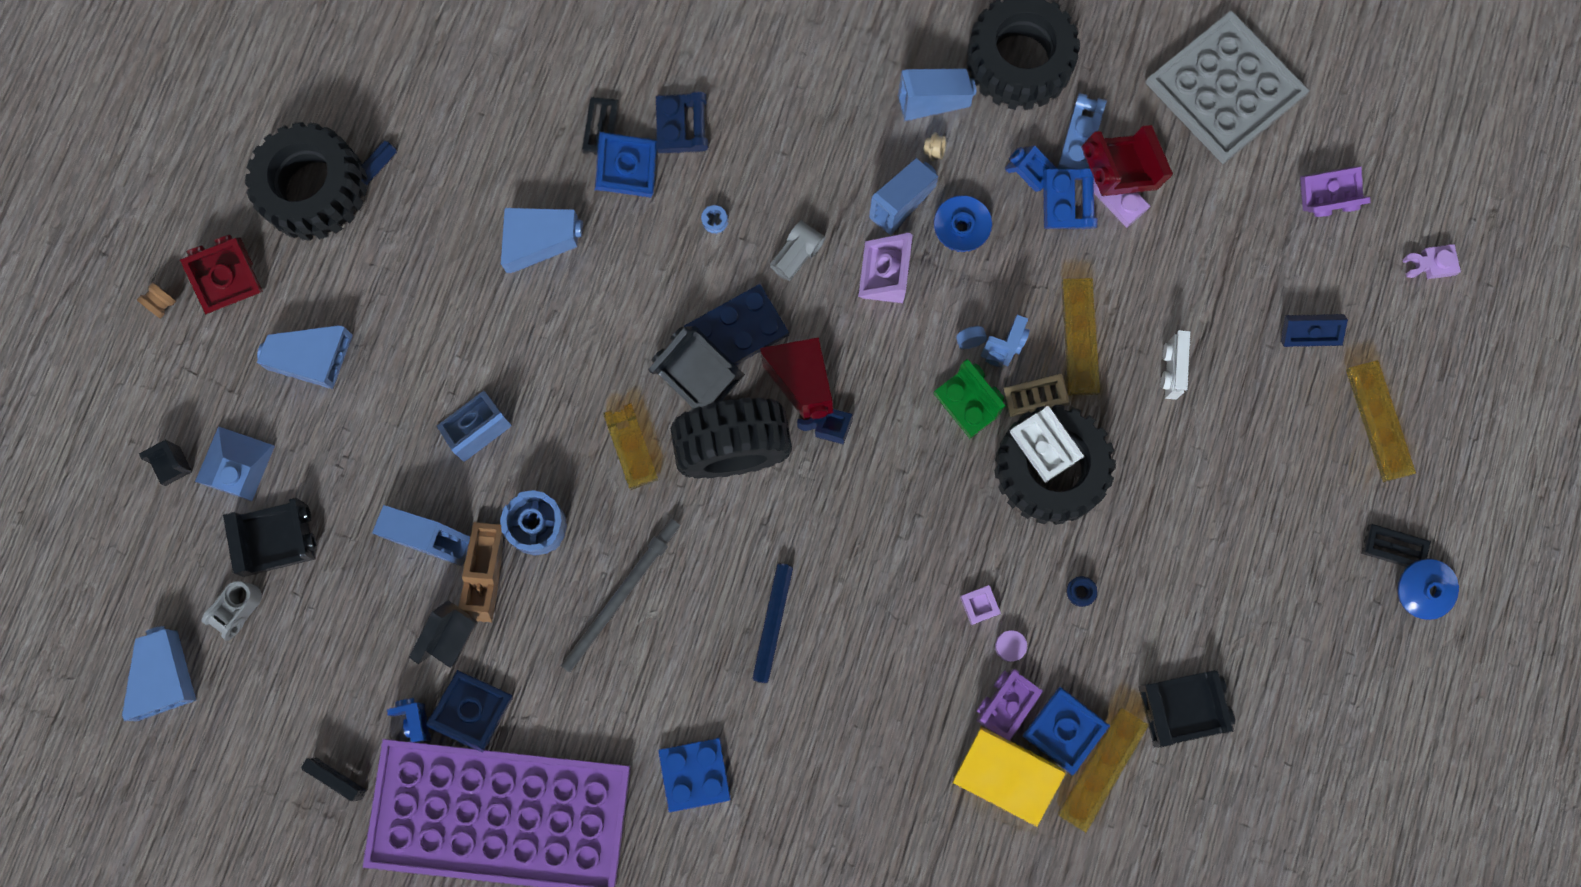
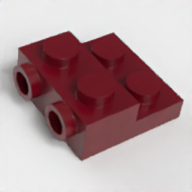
(221, 273)

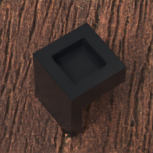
(166, 461)

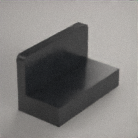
(444, 635)

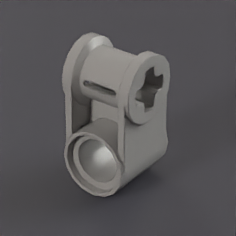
(228, 613)

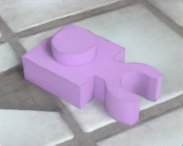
(1436, 261)

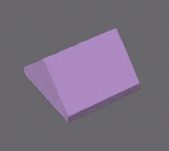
(886, 268)

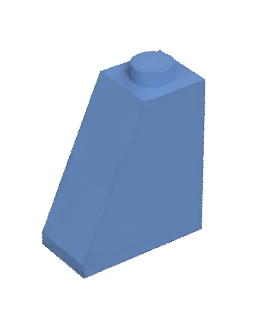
(934, 91)
(902, 195)
(537, 235)
(306, 354)
(422, 535)
(157, 676)

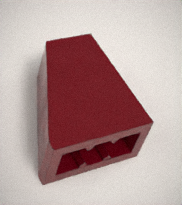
(800, 375)

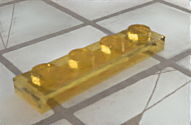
(1080, 337)
(1380, 421)
(1102, 770)

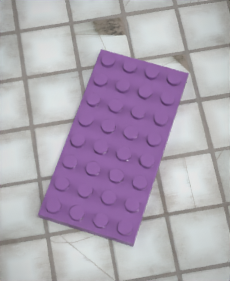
(496, 816)

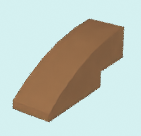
(482, 571)

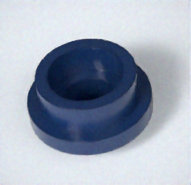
(1090, 587)

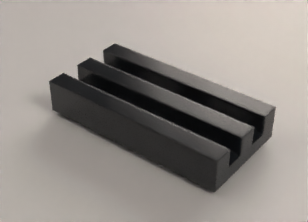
(604, 102)
(1370, 540)
(333, 779)

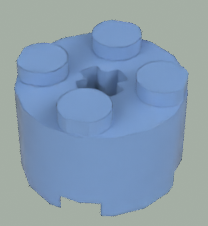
(522, 511)

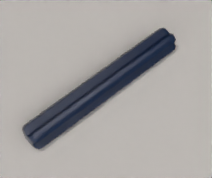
(772, 623)

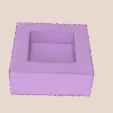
(980, 605)

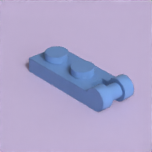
(1079, 131)

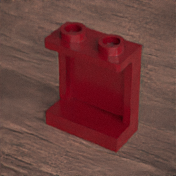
(1127, 162)

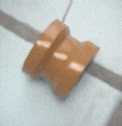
(156, 300)

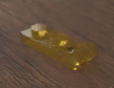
(631, 447)

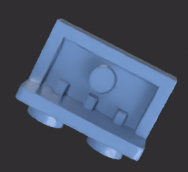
(1001, 352)

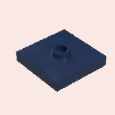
(469, 711)

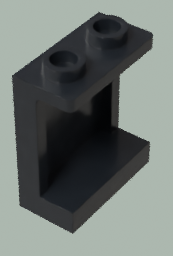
(696, 368)
(270, 538)
(1187, 708)

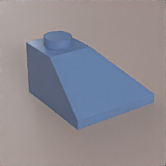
(235, 463)

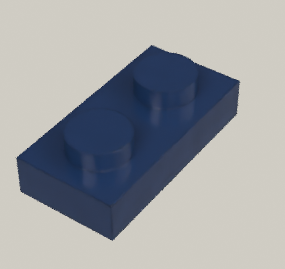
(1314, 330)

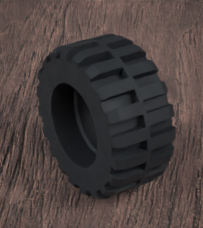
(1017, 85)
(282, 157)
(731, 438)
(1052, 505)

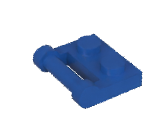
(1060, 199)

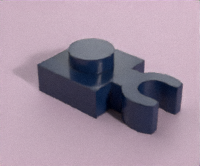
(831, 427)

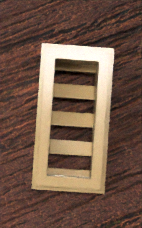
(1034, 385)

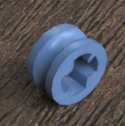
(713, 209)

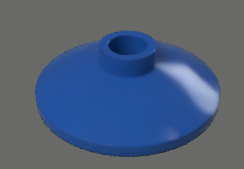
(964, 211)
(1416, 584)

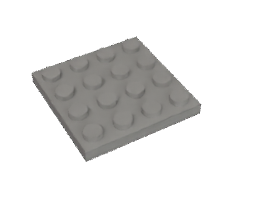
(1227, 87)

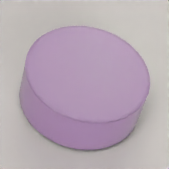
(1011, 646)

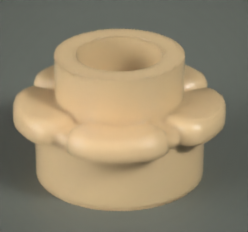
(935, 146)

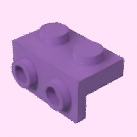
(1333, 191)
(1009, 704)

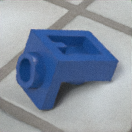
(1029, 165)
(415, 724)

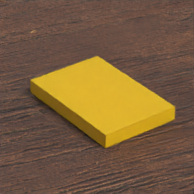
(1009, 776)

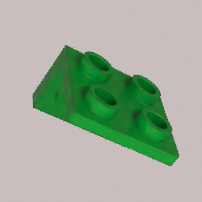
(970, 399)

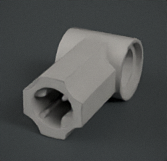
(801, 244)

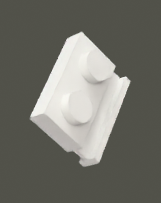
(1176, 354)
(1046, 444)

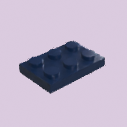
(743, 325)

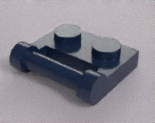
(672, 125)

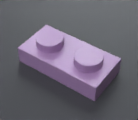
(1124, 206)

